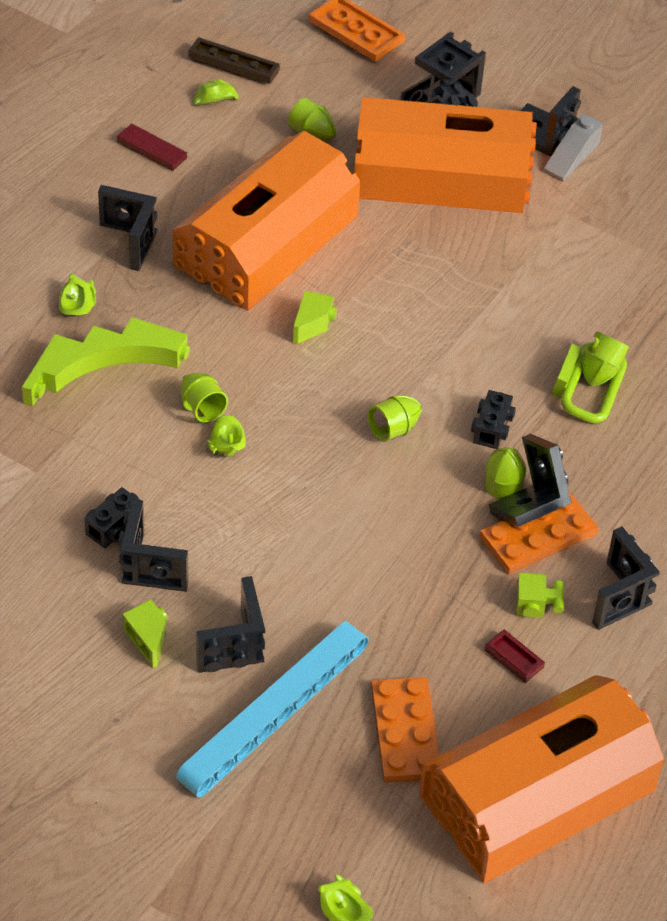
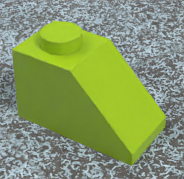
(313, 316)
(147, 630)

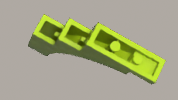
(69, 359)

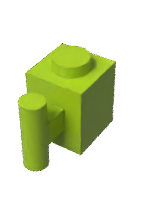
(533, 595)

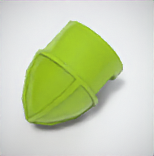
(313, 119)
(603, 359)
(203, 393)
(401, 416)
(504, 472)

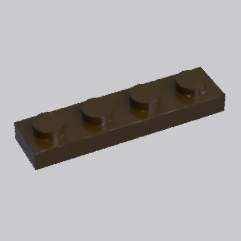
(234, 60)

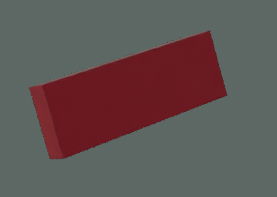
(152, 147)

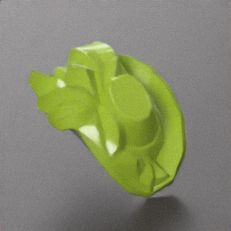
(214, 92)
(77, 296)
(227, 436)
(343, 902)

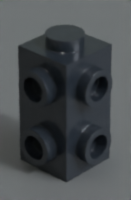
(493, 419)
(107, 519)

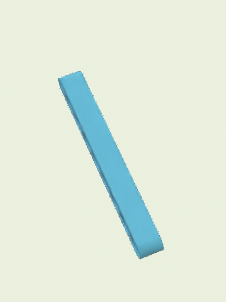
(271, 709)

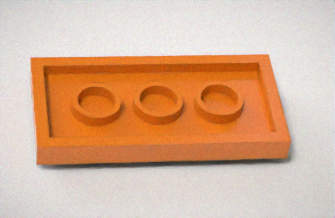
(357, 28)
(539, 538)
(404, 727)

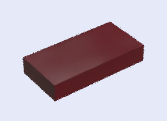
(514, 656)

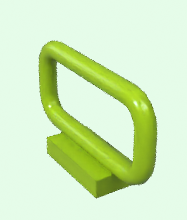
(568, 380)

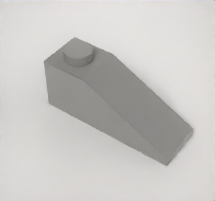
(574, 147)

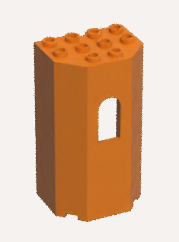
(445, 155)
(258, 251)
(512, 796)

